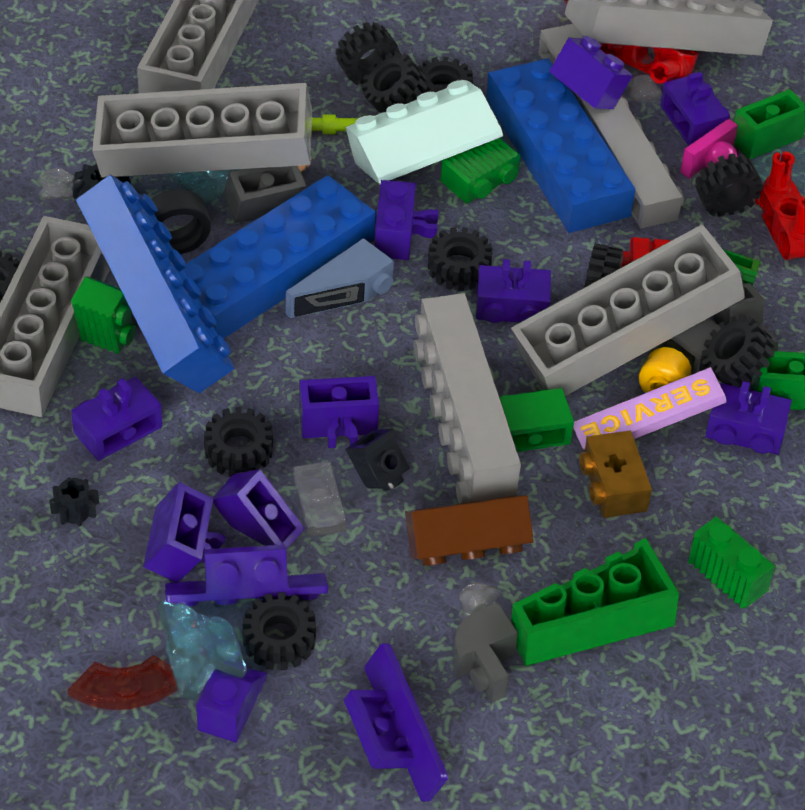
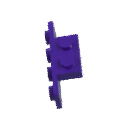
(245, 574)
(393, 726)

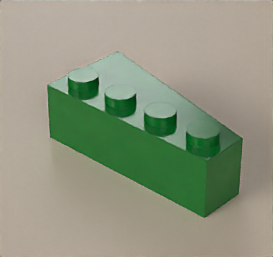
(597, 607)

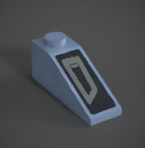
(343, 281)

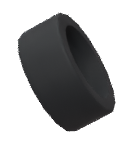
(184, 202)

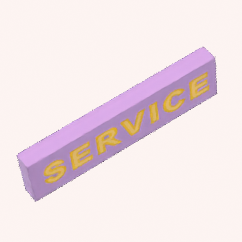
(655, 408)

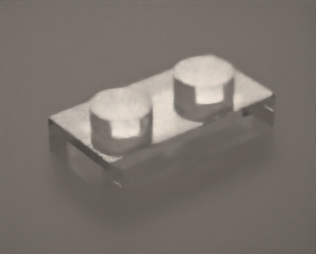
(319, 499)

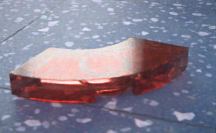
(126, 686)

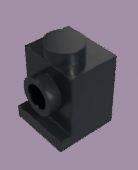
(378, 459)

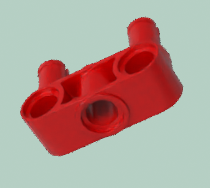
(667, 64)
(784, 208)

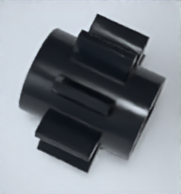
(74, 501)

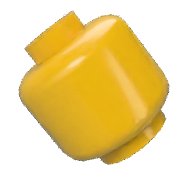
(662, 368)

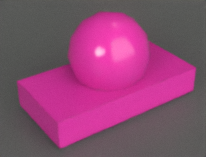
(709, 147)

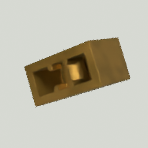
(615, 474)

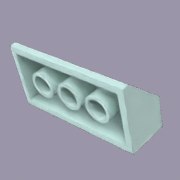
(422, 131)

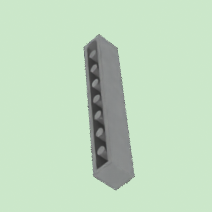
(656, 195)

